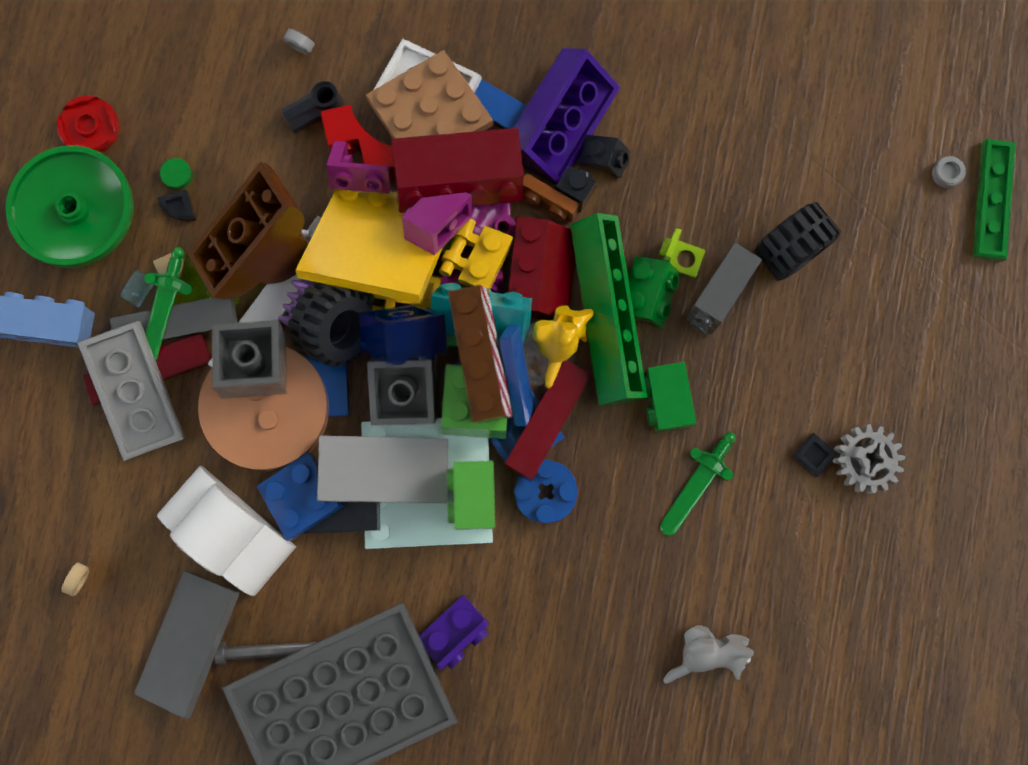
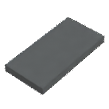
(186, 644)

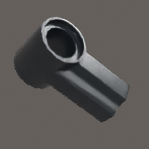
(307, 109)

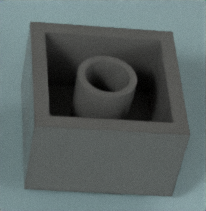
(248, 359)
(403, 392)

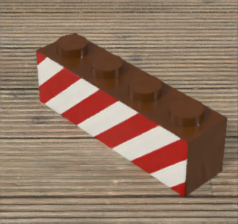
(480, 354)

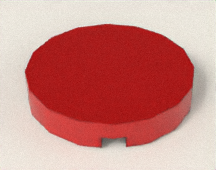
(88, 123)

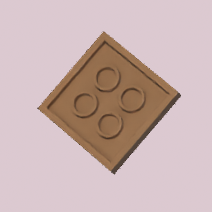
(429, 101)

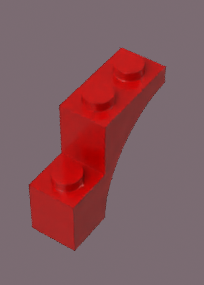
(342, 126)

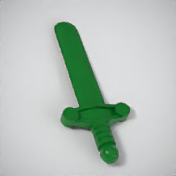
(168, 286)
(710, 466)

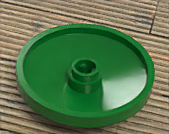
(50, 190)

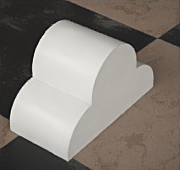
(224, 532)

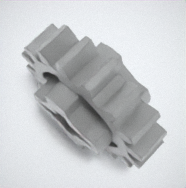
(879, 450)

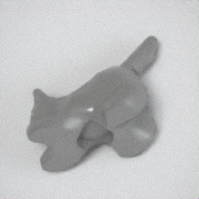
(705, 652)

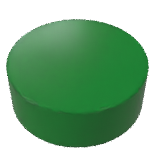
(176, 174)

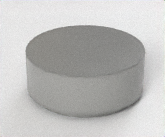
(298, 41)
(948, 172)

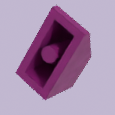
(436, 220)

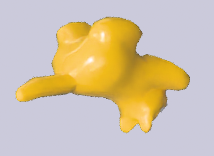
(560, 337)

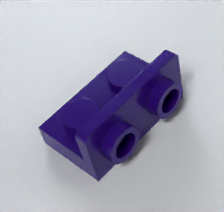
(453, 632)

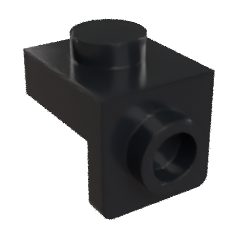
(604, 154)

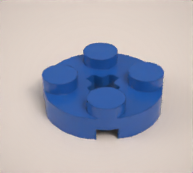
(547, 510)

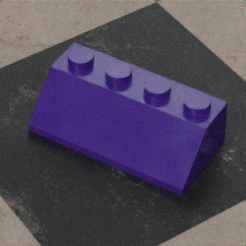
(564, 113)

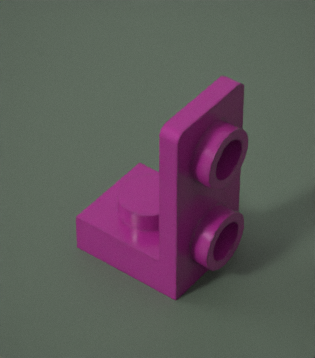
(351, 176)

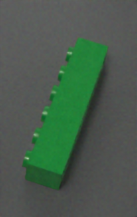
(607, 292)

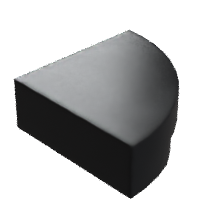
(178, 206)

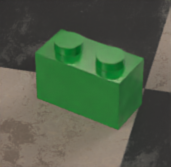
(669, 398)

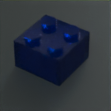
(403, 333)

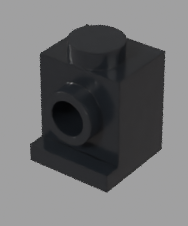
(577, 186)

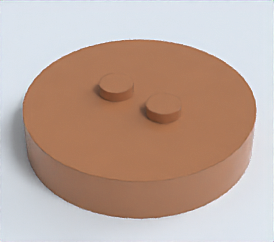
(267, 429)

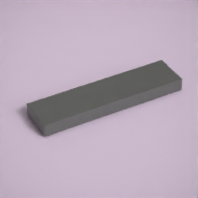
(187, 317)

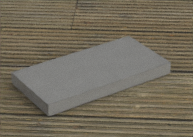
(131, 390)
(382, 469)

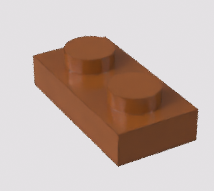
(559, 205)

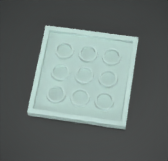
(425, 522)

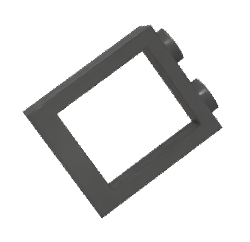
(723, 289)

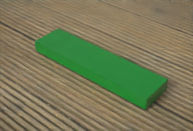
(994, 200)

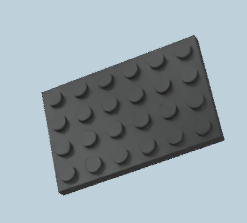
(343, 697)

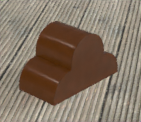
(251, 238)

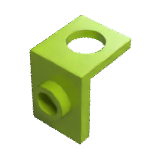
(672, 247)

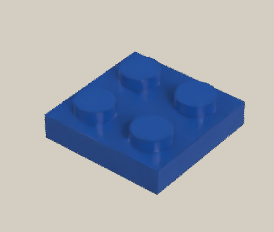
(293, 497)

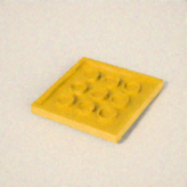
(365, 248)

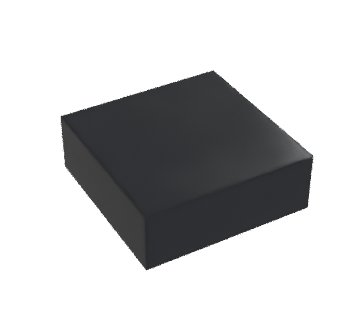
(814, 455)

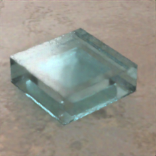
(136, 289)

